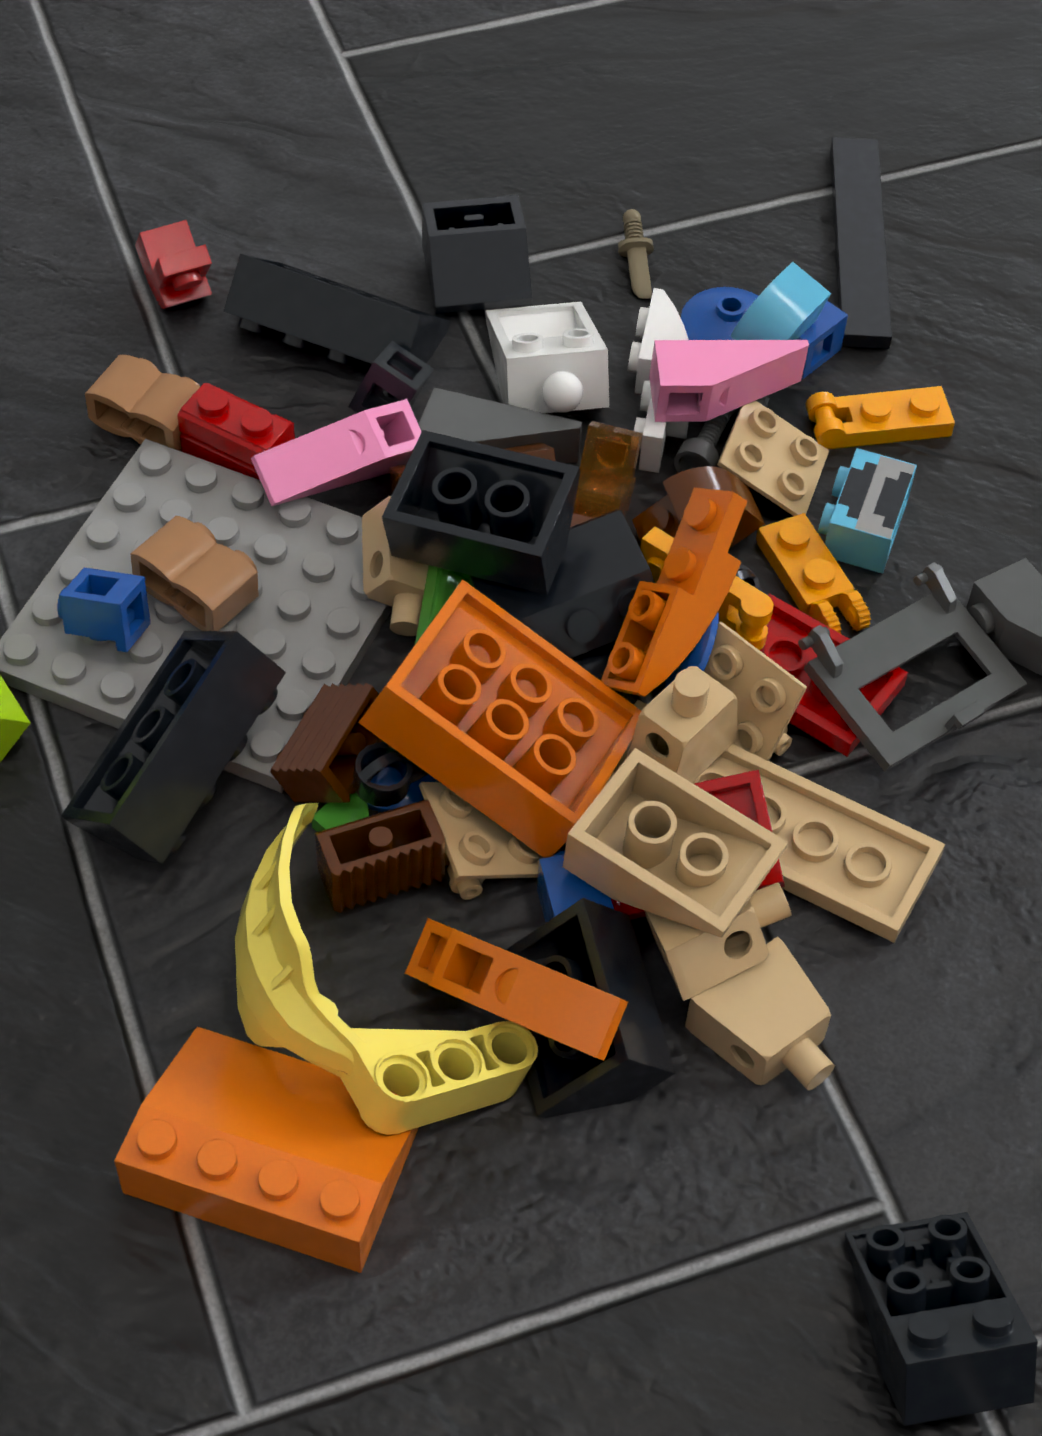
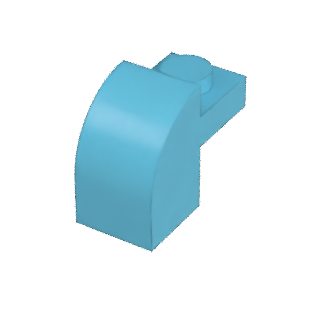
(783, 308)

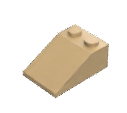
(670, 847)

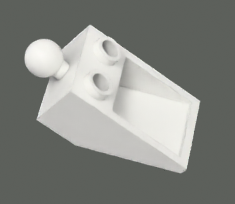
(549, 357)

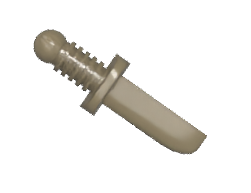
(636, 249)

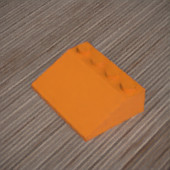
(504, 720)
(263, 1150)

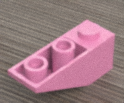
(716, 376)
(339, 453)

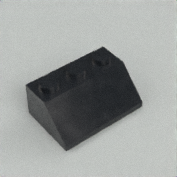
(482, 511)
(588, 590)
(601, 951)

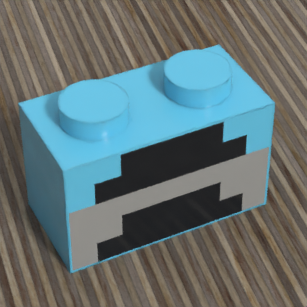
(867, 509)

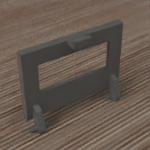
(895, 641)

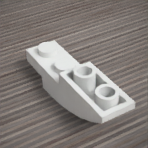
(654, 323)

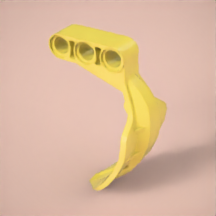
(281, 1006)

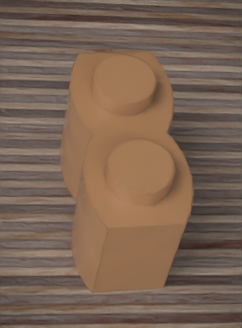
(139, 401)
(196, 574)

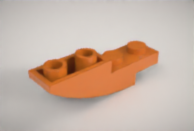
(674, 613)
(517, 989)

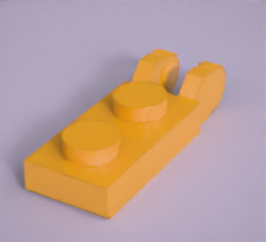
(811, 573)

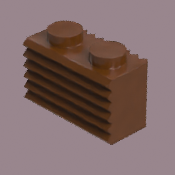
(324, 746)
(381, 855)

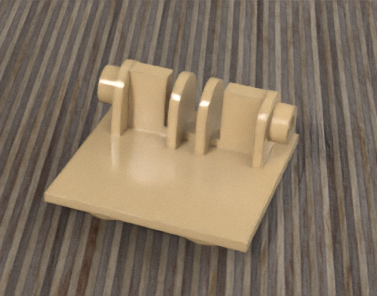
(773, 458)
(763, 691)
(476, 844)

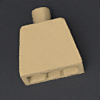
(391, 578)
(692, 719)
(705, 960)
(766, 1021)

